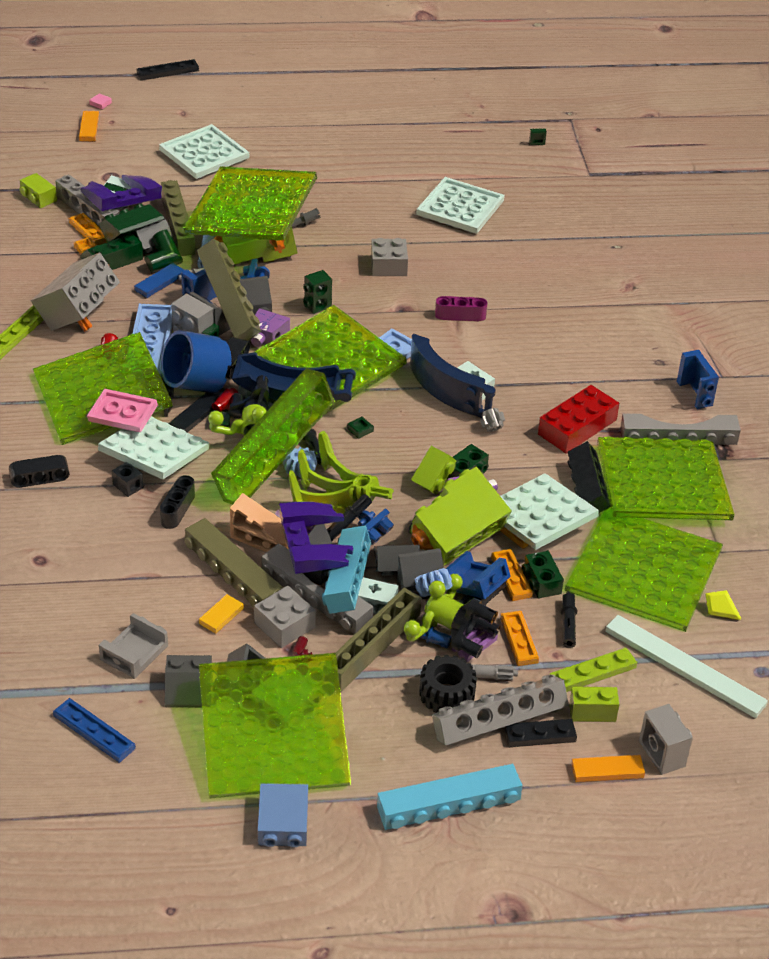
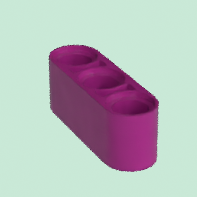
(461, 308)

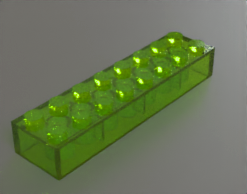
(273, 436)

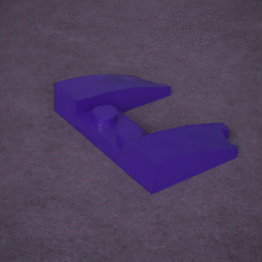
(142, 190)
(309, 557)

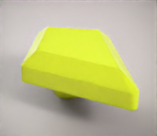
(721, 605)

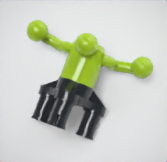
(248, 409)
(454, 615)

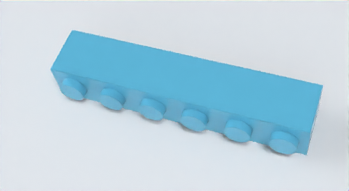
(345, 582)
(449, 796)

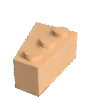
(255, 525)

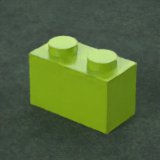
(38, 190)
(434, 470)
(594, 704)

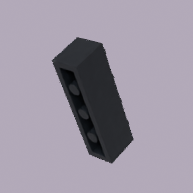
(588, 476)

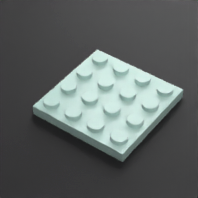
(204, 151)
(460, 205)
(156, 450)
(545, 511)

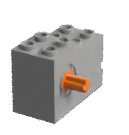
(76, 293)

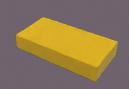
(221, 613)

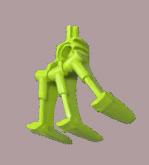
(339, 493)

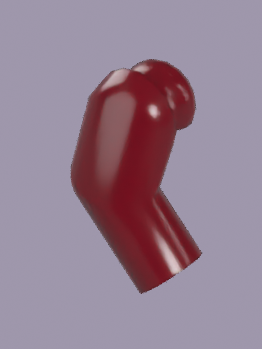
(300, 645)

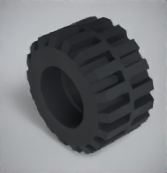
(447, 671)

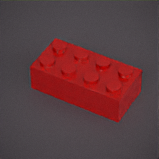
(578, 418)

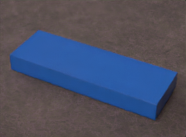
(158, 280)

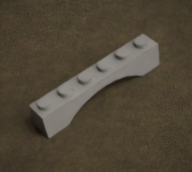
(719, 429)
(280, 567)

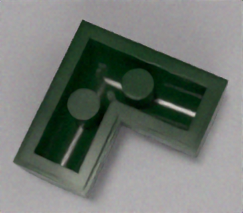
(166, 253)

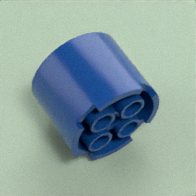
(195, 361)

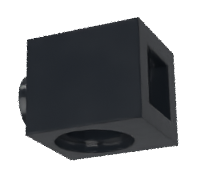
(127, 479)

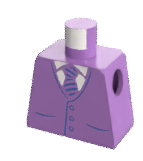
(271, 326)

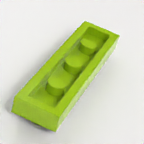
(597, 669)

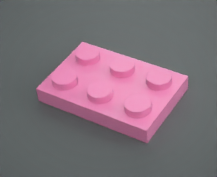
(122, 410)

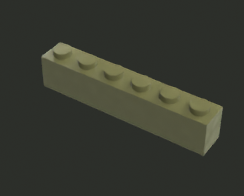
(177, 217)
(229, 290)
(230, 562)
(376, 635)

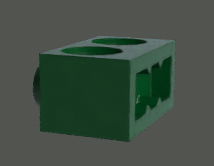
(317, 291)
(469, 459)
(543, 574)

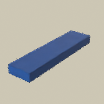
(94, 730)

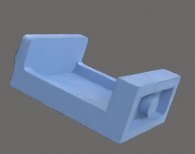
(283, 815)

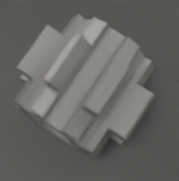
(492, 419)

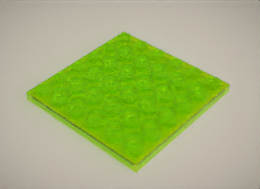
(251, 203)
(335, 340)
(77, 381)
(664, 479)
(645, 569)
(273, 724)

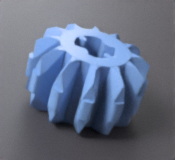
(291, 461)
(423, 581)

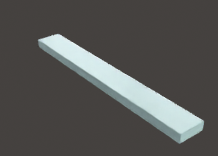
(687, 666)

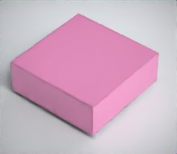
(100, 101)

